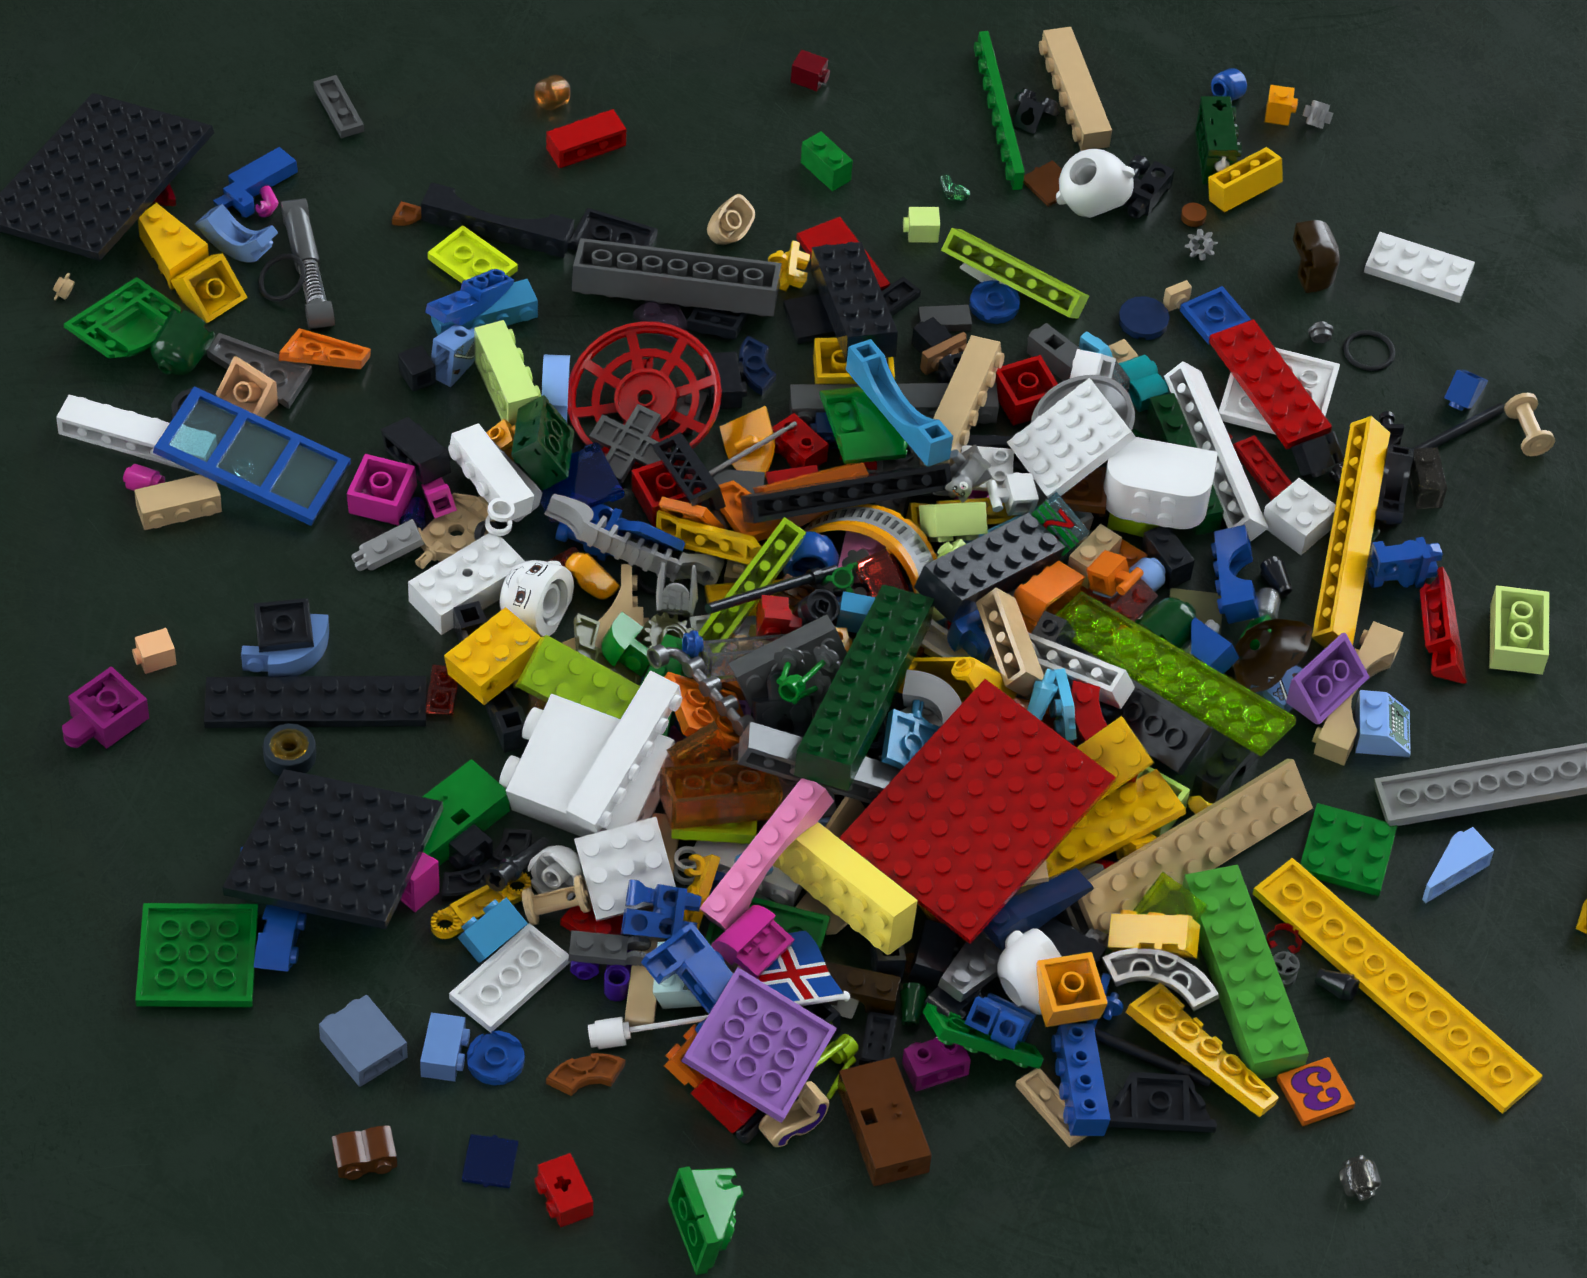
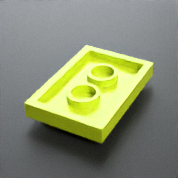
(468, 255)

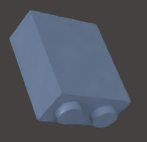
(363, 1040)

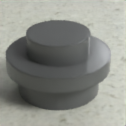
(1321, 332)

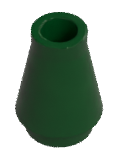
(912, 1003)

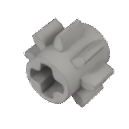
(1317, 114)
(1194, 245)

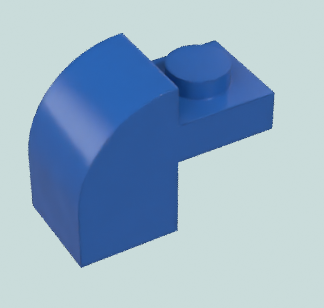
(970, 636)

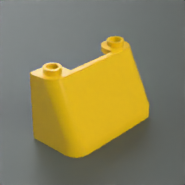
(960, 673)

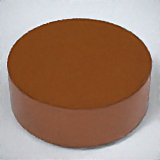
(1193, 214)

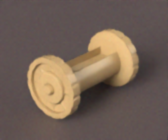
(1536, 441)
(556, 900)

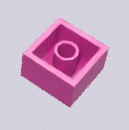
(381, 489)

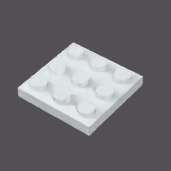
(618, 856)

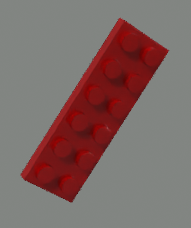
(1270, 384)

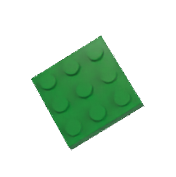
(1348, 849)

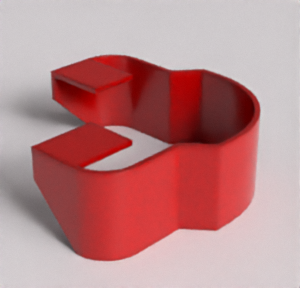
(1285, 926)

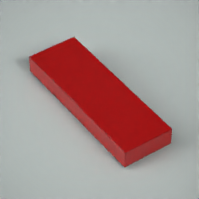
(1262, 466)

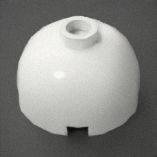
(554, 869)

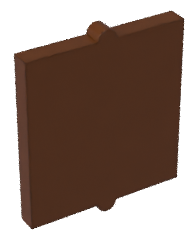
(1044, 182)

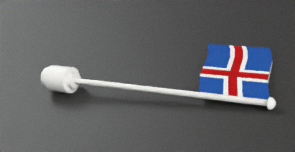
(795, 974)

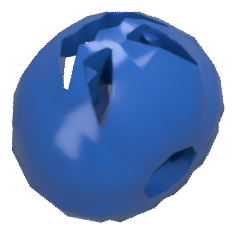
(813, 552)

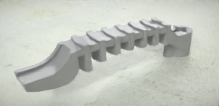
(578, 518)

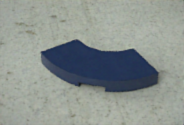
(755, 369)

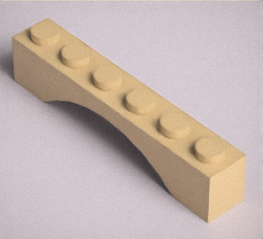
(1339, 731)

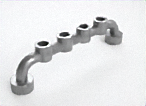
(659, 656)

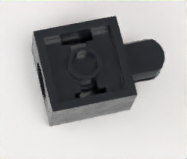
(781, 714)

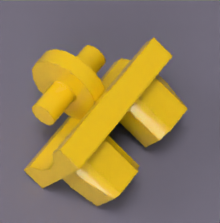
(789, 262)

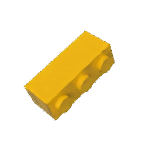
(1245, 179)

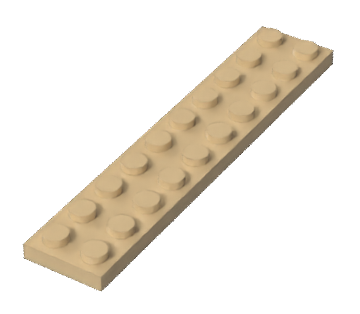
(1199, 842)

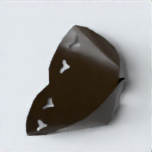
(1273, 654)

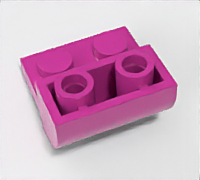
(753, 941)

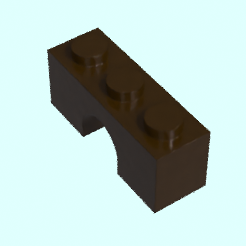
(873, 989)

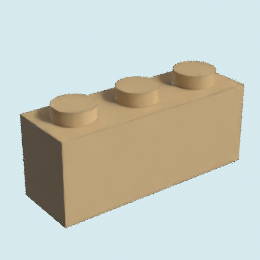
(177, 501)

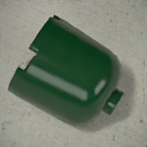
(181, 343)
(1170, 621)

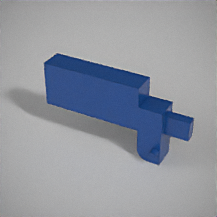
(248, 180)

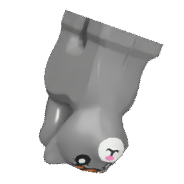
(967, 476)

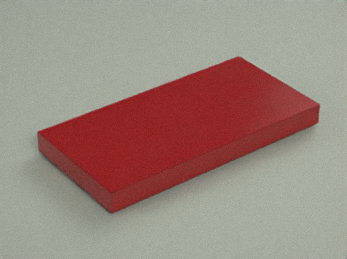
(834, 233)

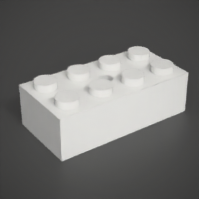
(463, 578)

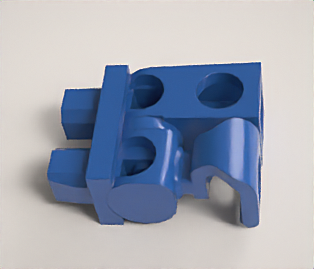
(667, 913)
(1001, 1018)

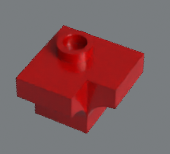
(775, 617)

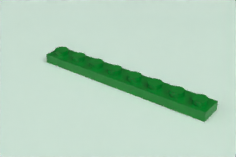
(1000, 116)

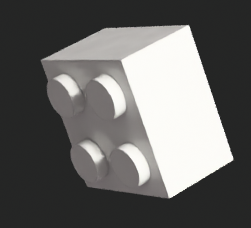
(1299, 516)

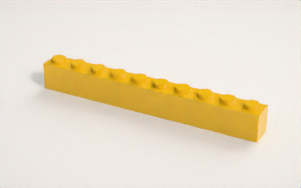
(1351, 531)

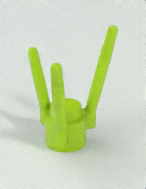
(839, 1051)

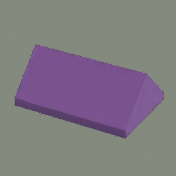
(1327, 680)

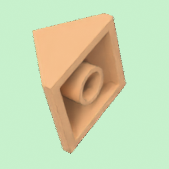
(248, 388)

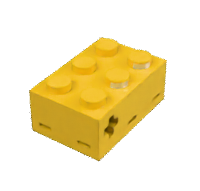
(492, 656)

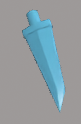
(1042, 694)

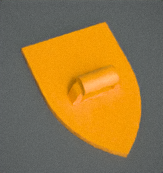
(743, 434)

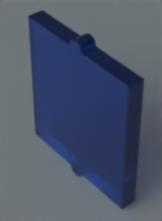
(490, 1161)

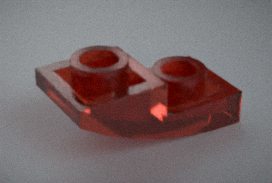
(441, 692)

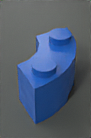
(277, 943)

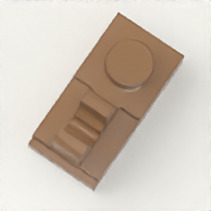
(931, 356)

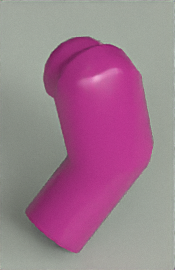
(269, 204)

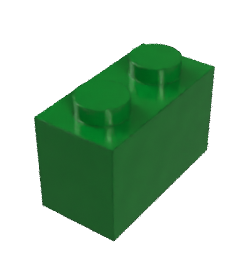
(826, 161)

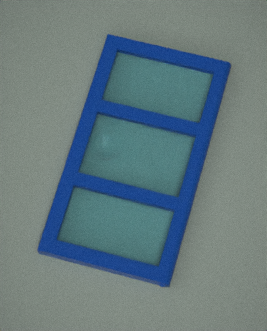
(252, 455)

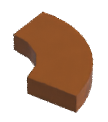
(587, 1070)

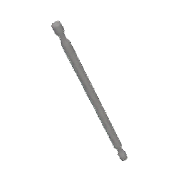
(752, 448)

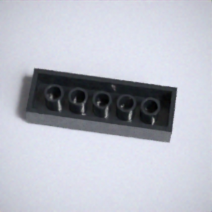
(853, 297)
(992, 561)

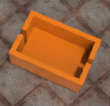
(1047, 592)

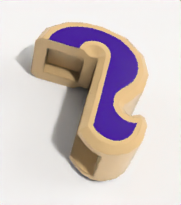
(801, 1118)

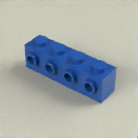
(1081, 1080)

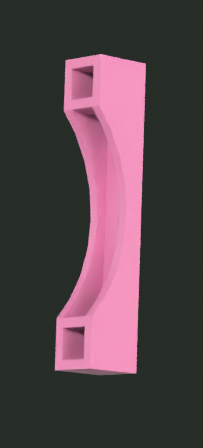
(794, 816)

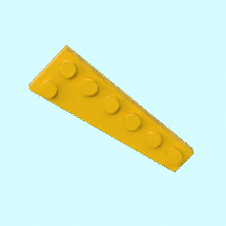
(1165, 1018)

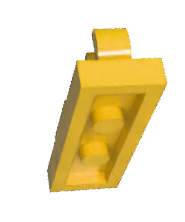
(702, 883)

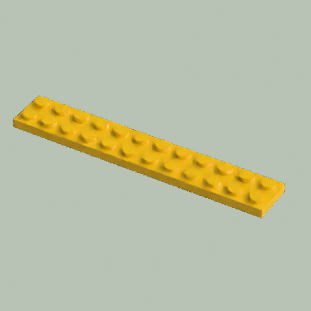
(1398, 985)

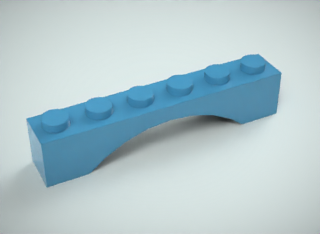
(924, 435)

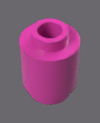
(141, 477)

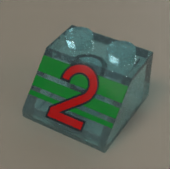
(1062, 523)

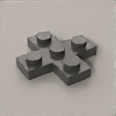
(628, 442)

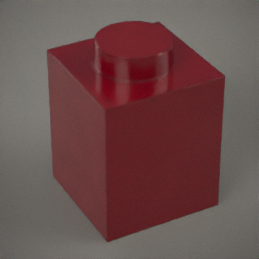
(810, 70)

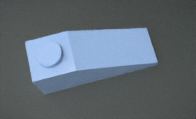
(1462, 859)

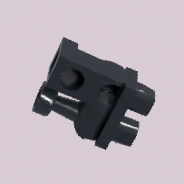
(1149, 188)

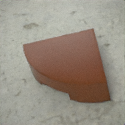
(406, 214)

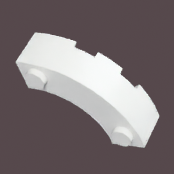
(1163, 968)

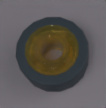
(286, 738)

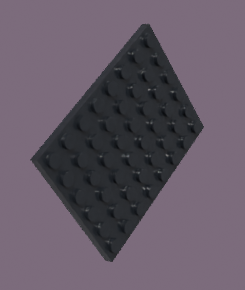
(98, 175)

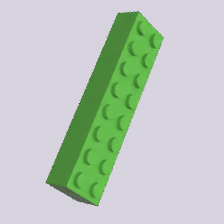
(1246, 974)

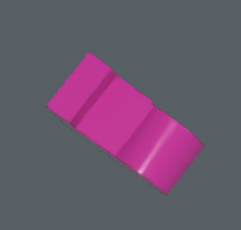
(438, 496)

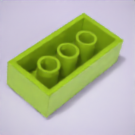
(575, 677)

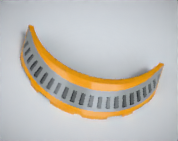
(885, 526)

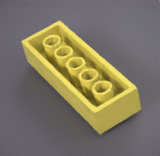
(850, 887)

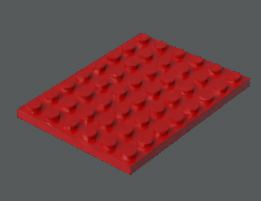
(978, 810)

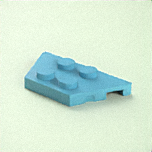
(1063, 707)

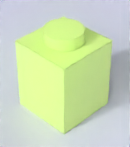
(922, 224)

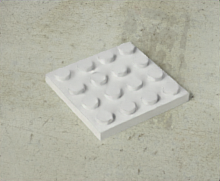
(1313, 373)
(1071, 439)

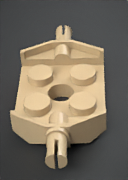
(437, 536)

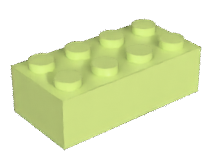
(503, 369)

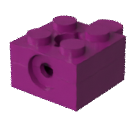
(93, 708)

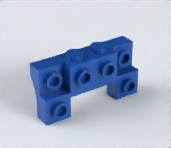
(695, 964)

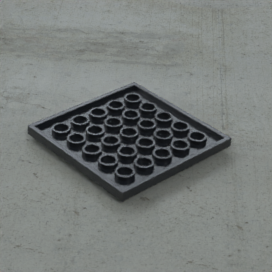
(333, 849)

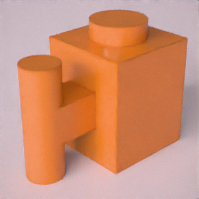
(1111, 574)

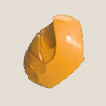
(591, 575)

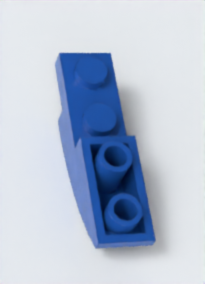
(473, 299)

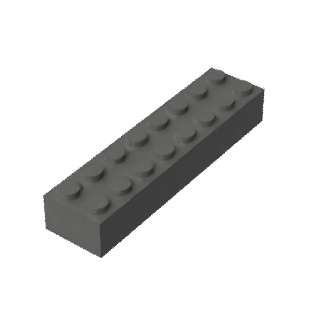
(676, 277)

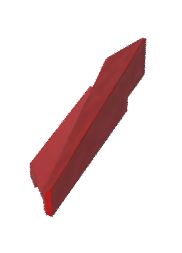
(1441, 629)

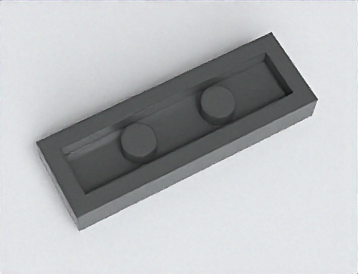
(338, 106)

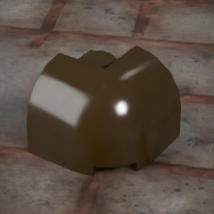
(1318, 255)

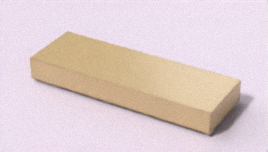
(1046, 1100)

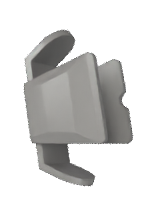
(675, 596)

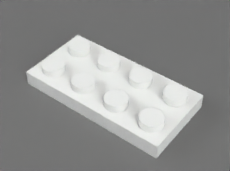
(1419, 267)
(509, 977)

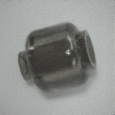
(1360, 1178)

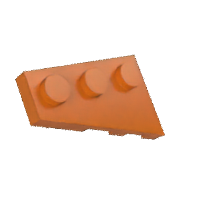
(323, 350)
(733, 513)

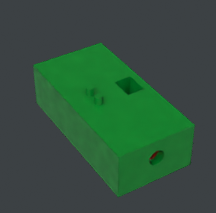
(468, 799)

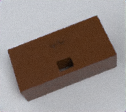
(884, 1121)

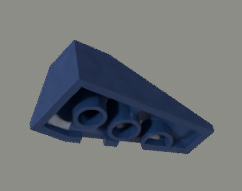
(1037, 905)

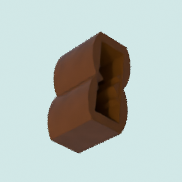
(364, 1152)

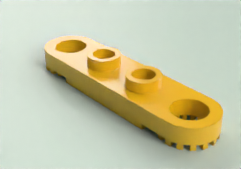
(472, 905)

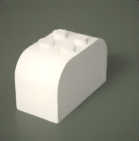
(1160, 483)

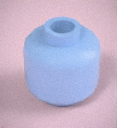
(1153, 572)

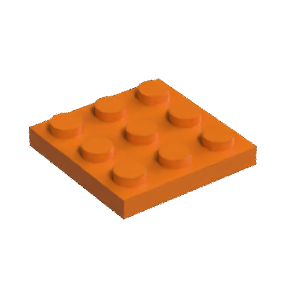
(699, 711)

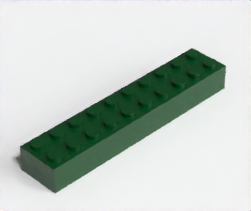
(864, 688)

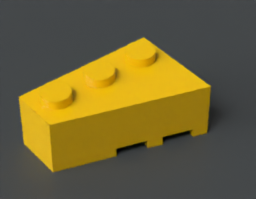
(170, 242)
(1154, 931)

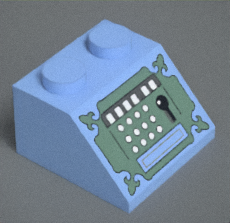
(1381, 725)

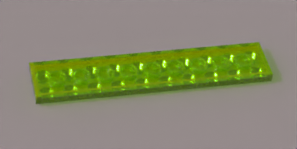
(1177, 675)

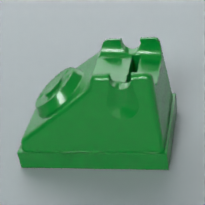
(704, 1212)

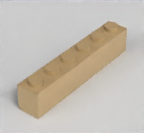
(1075, 88)
(969, 389)

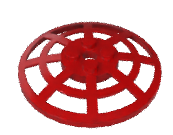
(645, 381)

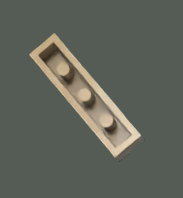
(1010, 641)

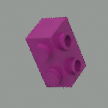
(934, 1063)

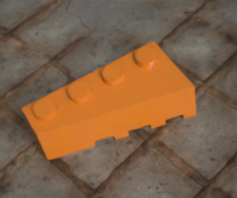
(835, 473)

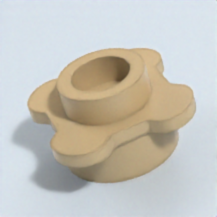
(63, 287)

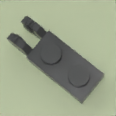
(607, 948)

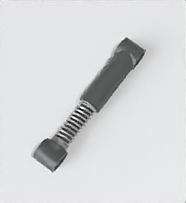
(300, 234)

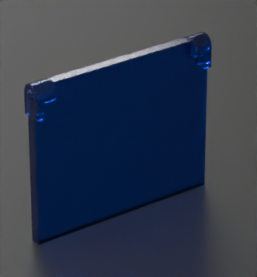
(588, 480)

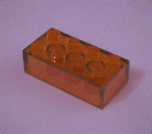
(717, 794)

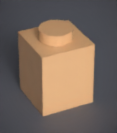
(154, 651)

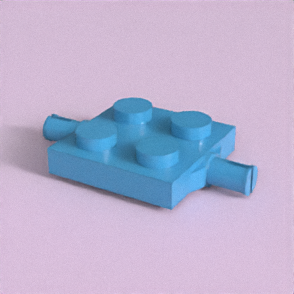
(906, 735)

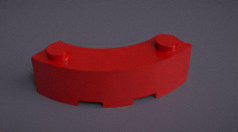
(1088, 712)

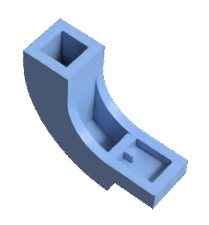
(556, 381)

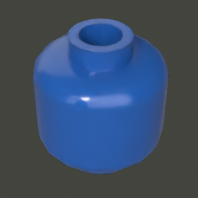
(1229, 83)

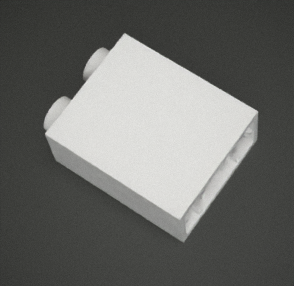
(559, 756)

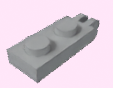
(388, 546)

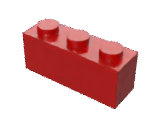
(586, 138)

